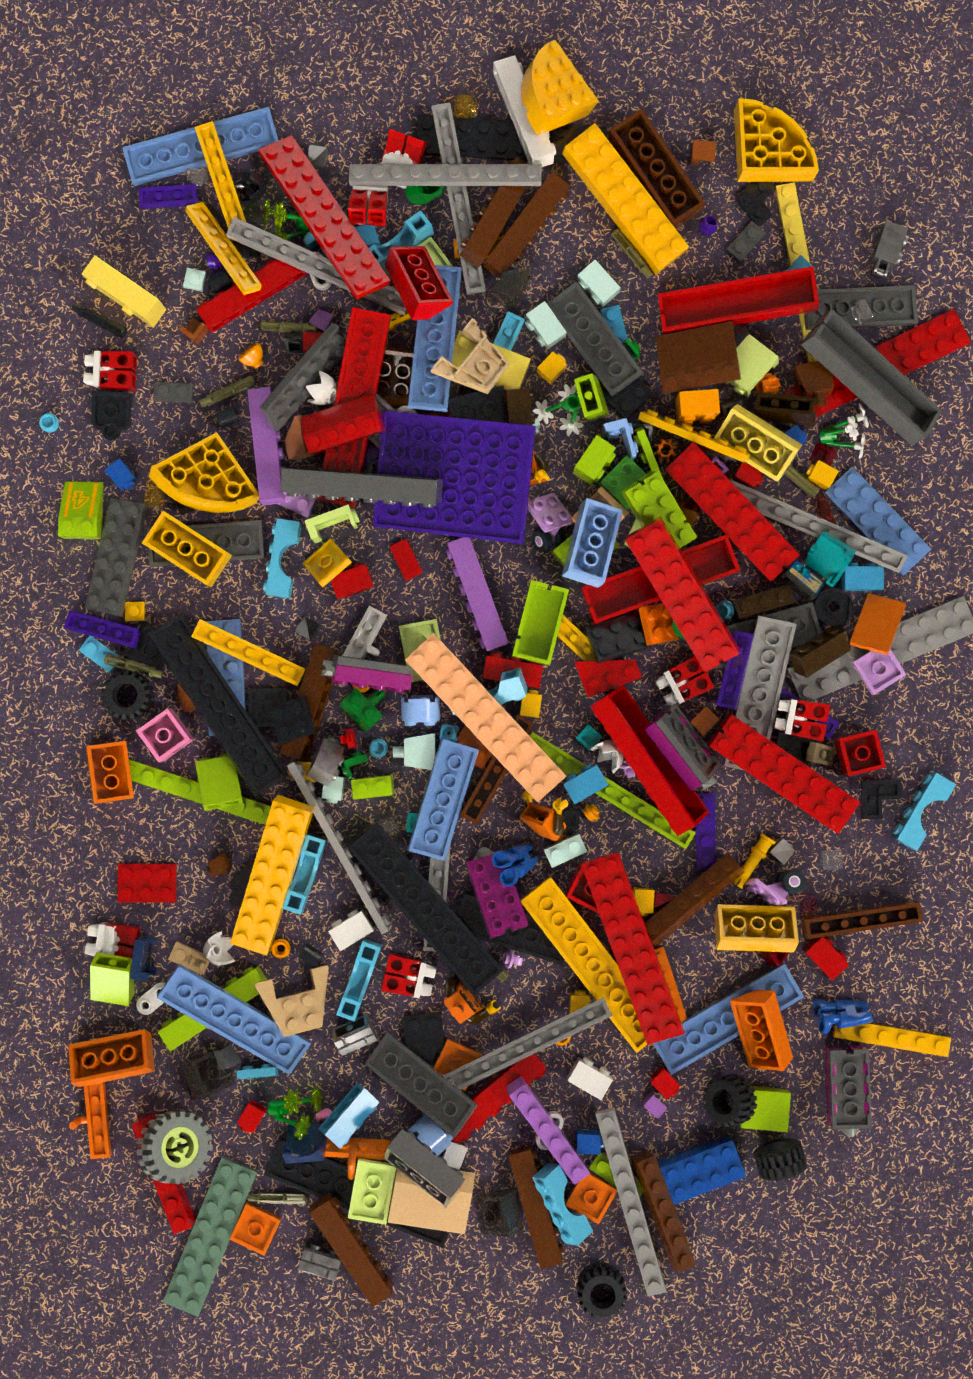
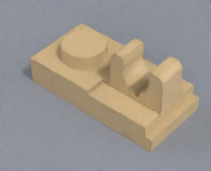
(189, 958)

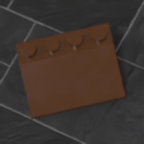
(698, 357)
(396, 376)

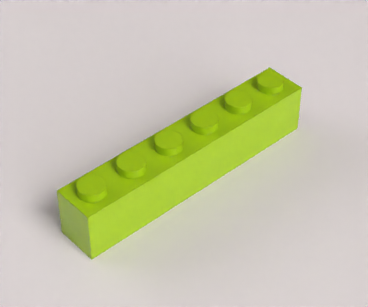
(183, 1028)

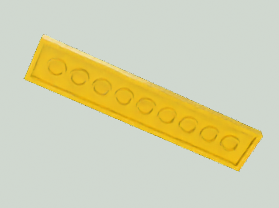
(585, 956)

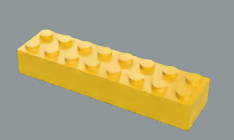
(625, 199)
(272, 874)

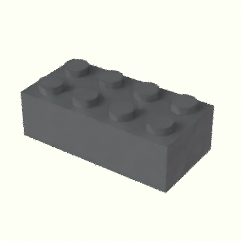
(424, 1167)

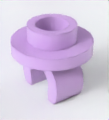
(627, 769)
(509, 959)

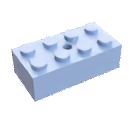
(597, 525)

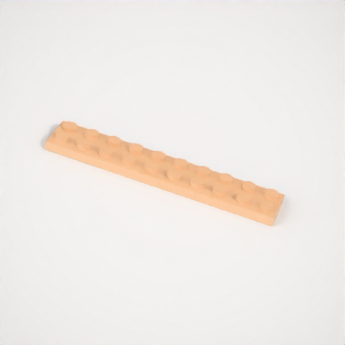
(485, 717)

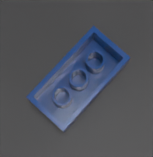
(702, 1169)

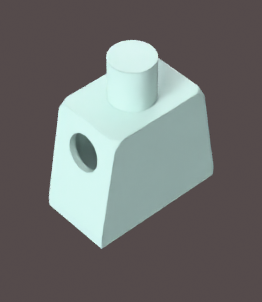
(417, 751)

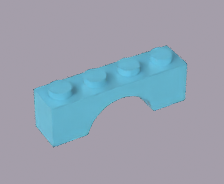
(413, 233)
(285, 534)
(511, 687)
(910, 830)
(305, 873)
(359, 979)
(551, 1184)

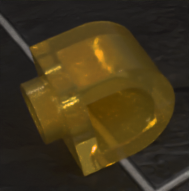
(465, 106)

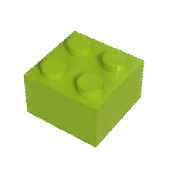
(595, 458)

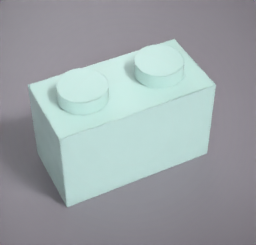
(598, 284)
(545, 325)
(565, 850)

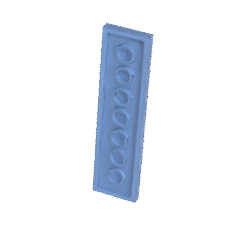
(182, 149)
(433, 340)
(232, 1018)
(717, 1023)

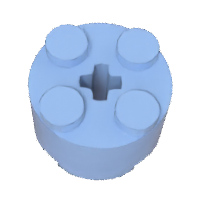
(420, 709)
(431, 1134)

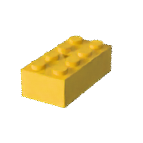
(172, 538)
(756, 928)

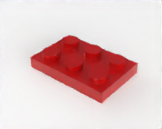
(147, 883)

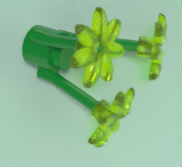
(281, 216)
(280, 1107)

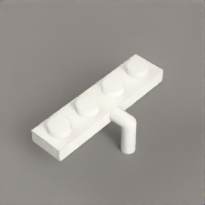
(365, 634)

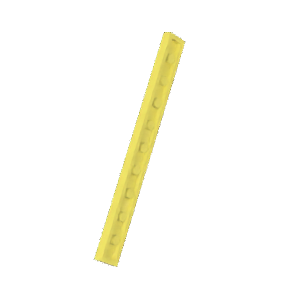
(793, 234)

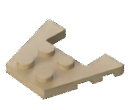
(482, 366)
(300, 1010)

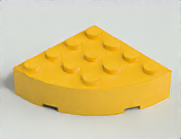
(554, 90)
(771, 145)
(205, 478)

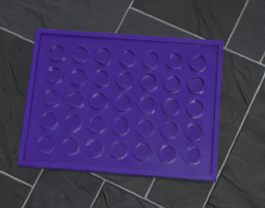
(482, 472)

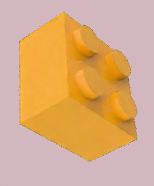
(697, 406)

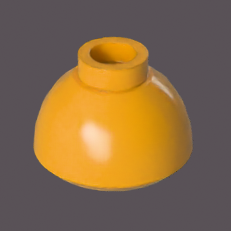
(252, 356)

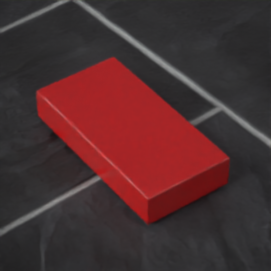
(406, 560)

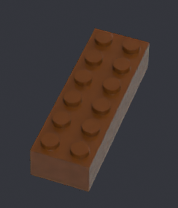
(656, 168)

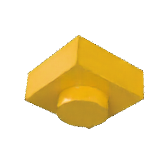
(135, 611)

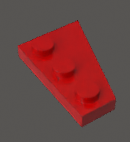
(606, 675)

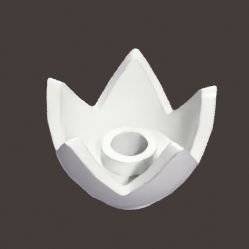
(323, 393)
(609, 751)
(216, 950)

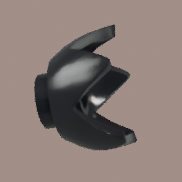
(252, 186)

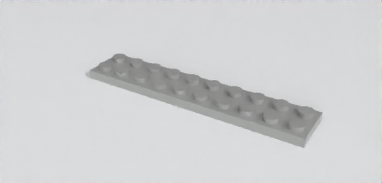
(912, 639)

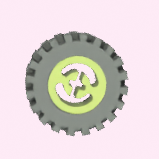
(164, 1135)

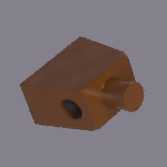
(814, 381)

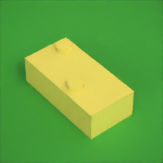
(123, 291)
(512, 377)
(768, 447)

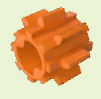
(768, 384)
(664, 444)

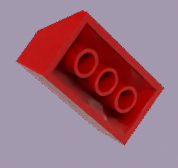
(417, 281)
(342, 424)

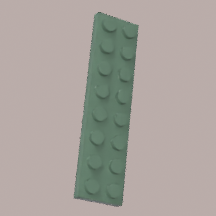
(210, 1236)

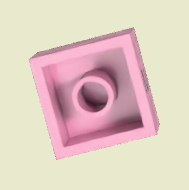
(165, 735)

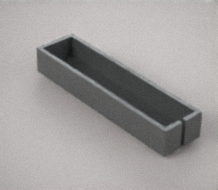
(871, 377)
(358, 485)

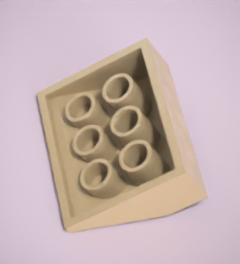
(416, 1208)

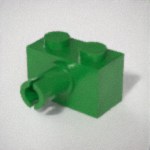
(362, 709)

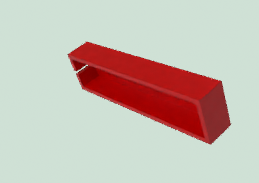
(740, 300)
(732, 511)
(634, 590)
(682, 594)
(626, 726)
(783, 773)

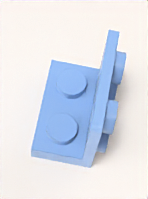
(622, 427)

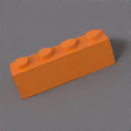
(762, 1030)

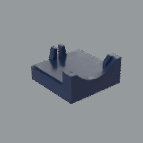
(141, 958)
(308, 1149)

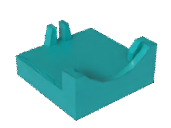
(829, 557)

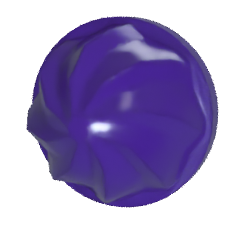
(708, 225)
(213, 261)

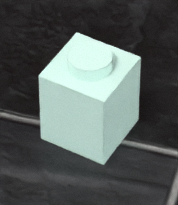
(334, 790)

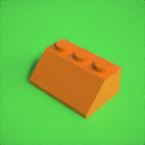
(109, 772)

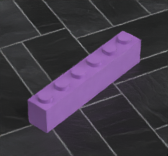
(266, 450)
(477, 593)
(547, 1130)

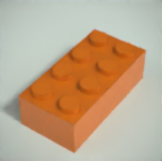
(111, 1058)

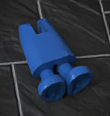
(517, 860)
(844, 1014)

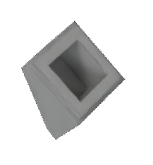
(781, 850)

